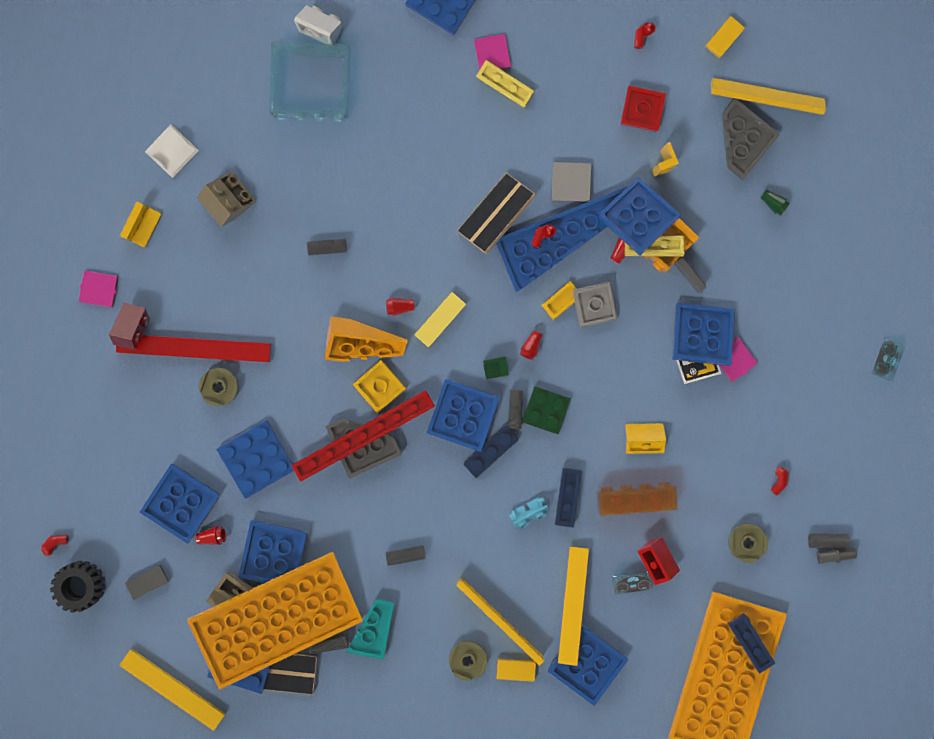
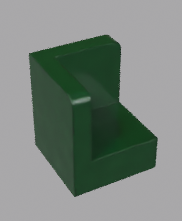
(495, 367)

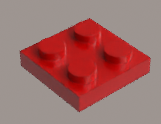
(642, 108)

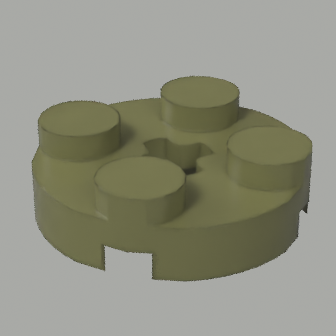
(213, 377)
(739, 535)
(472, 670)

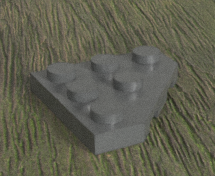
(745, 138)
(367, 457)

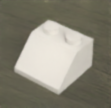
(318, 25)

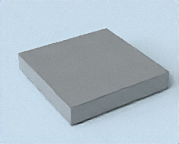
(571, 182)
(594, 304)

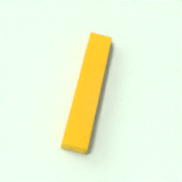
(768, 96)
(573, 606)
(500, 621)
(172, 689)

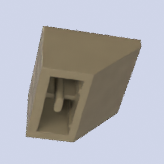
(226, 198)
(228, 588)

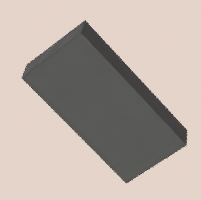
(690, 275)
(147, 582)

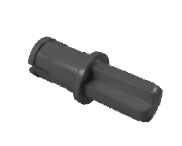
(836, 555)

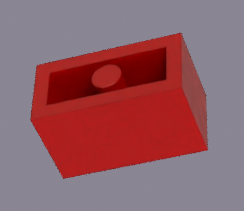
(658, 561)

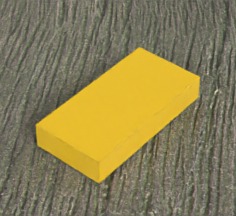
(725, 37)
(560, 301)
(515, 669)

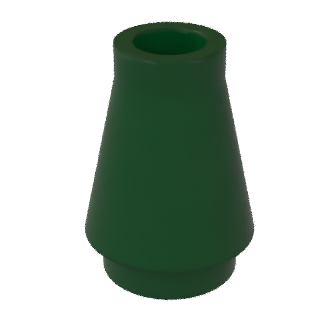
(775, 202)

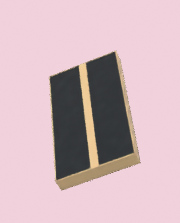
(496, 213)
(293, 674)

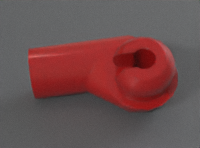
(643, 32)
(542, 233)
(783, 480)
(48, 546)

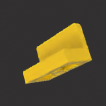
(669, 163)
(141, 224)
(645, 438)

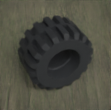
(63, 592)

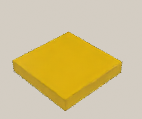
(379, 386)

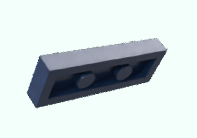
(490, 452)
(568, 497)
(751, 643)

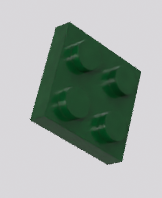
(546, 410)

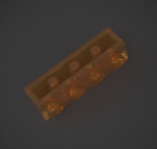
(636, 500)

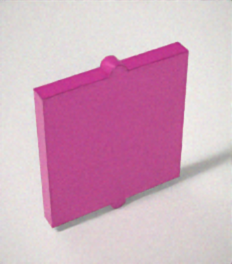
(493, 50)
(98, 289)
(741, 361)

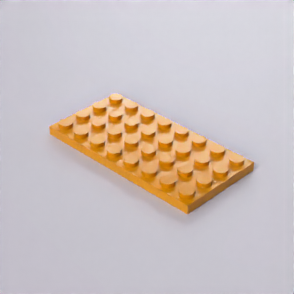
(274, 620)
(721, 681)

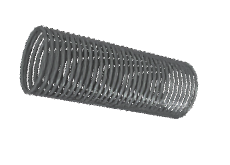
(316, 247)
(517, 405)
(823, 538)
(405, 553)
(333, 646)

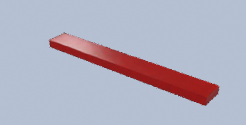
(201, 348)
(363, 435)

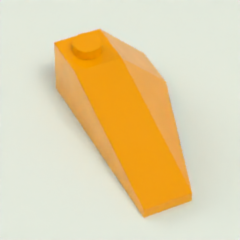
(355, 340)

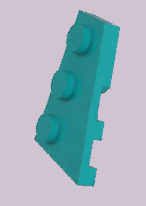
(374, 631)

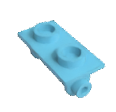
(524, 517)

